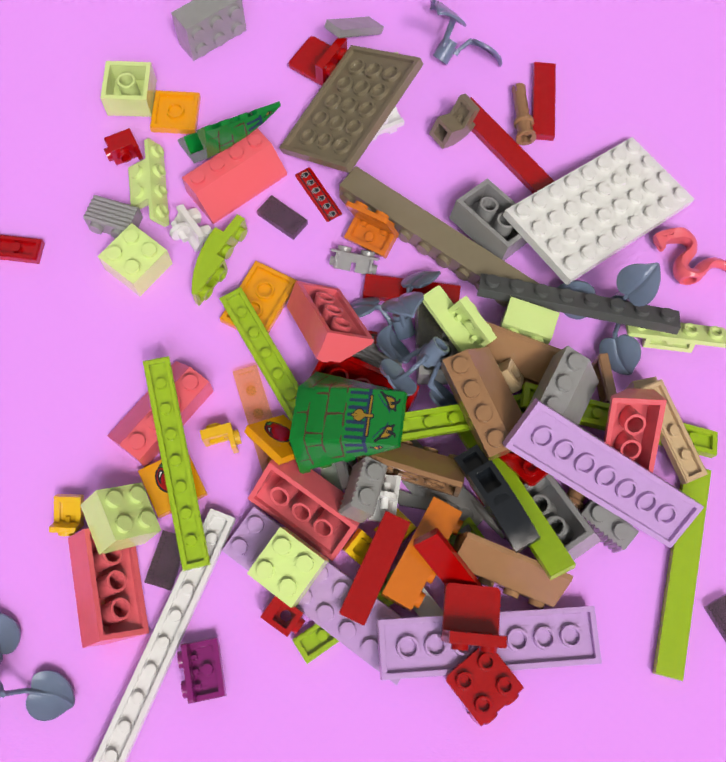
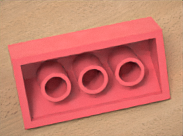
(234, 176)
(327, 322)
(636, 424)
(137, 429)
(305, 506)
(106, 592)

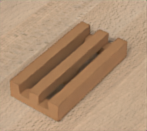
(603, 371)

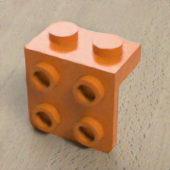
(371, 229)

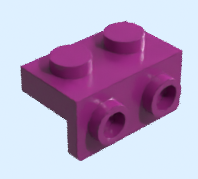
(202, 670)

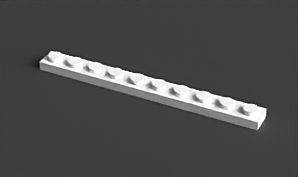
(162, 646)

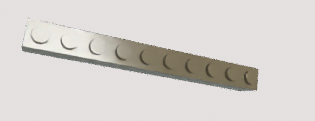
(427, 232)

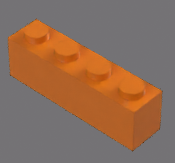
(412, 570)

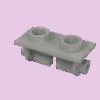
(344, 259)

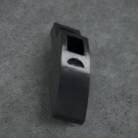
(497, 498)

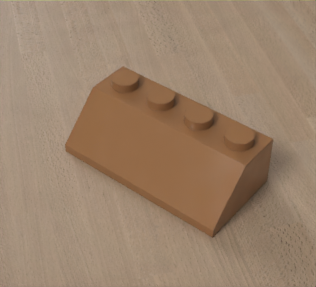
(527, 353)
(482, 398)
(422, 467)
(509, 570)

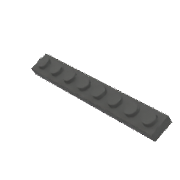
(580, 303)

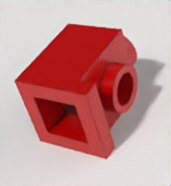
(122, 147)
(273, 616)

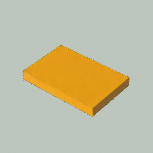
(267, 292)

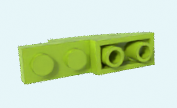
(211, 263)

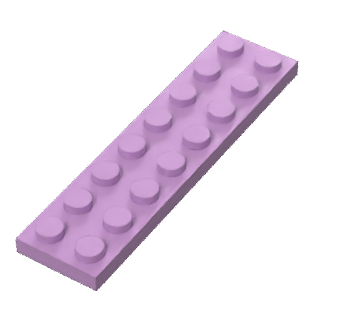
(602, 473)
(324, 596)
(533, 641)

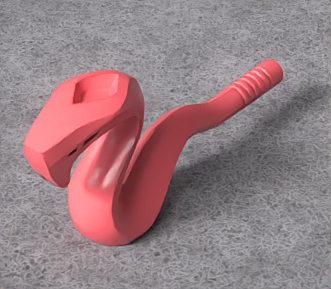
(681, 269)

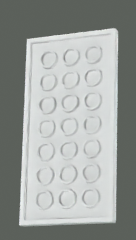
(597, 209)

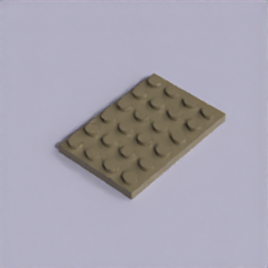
(351, 107)

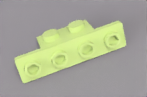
(148, 183)
(459, 320)
(684, 341)

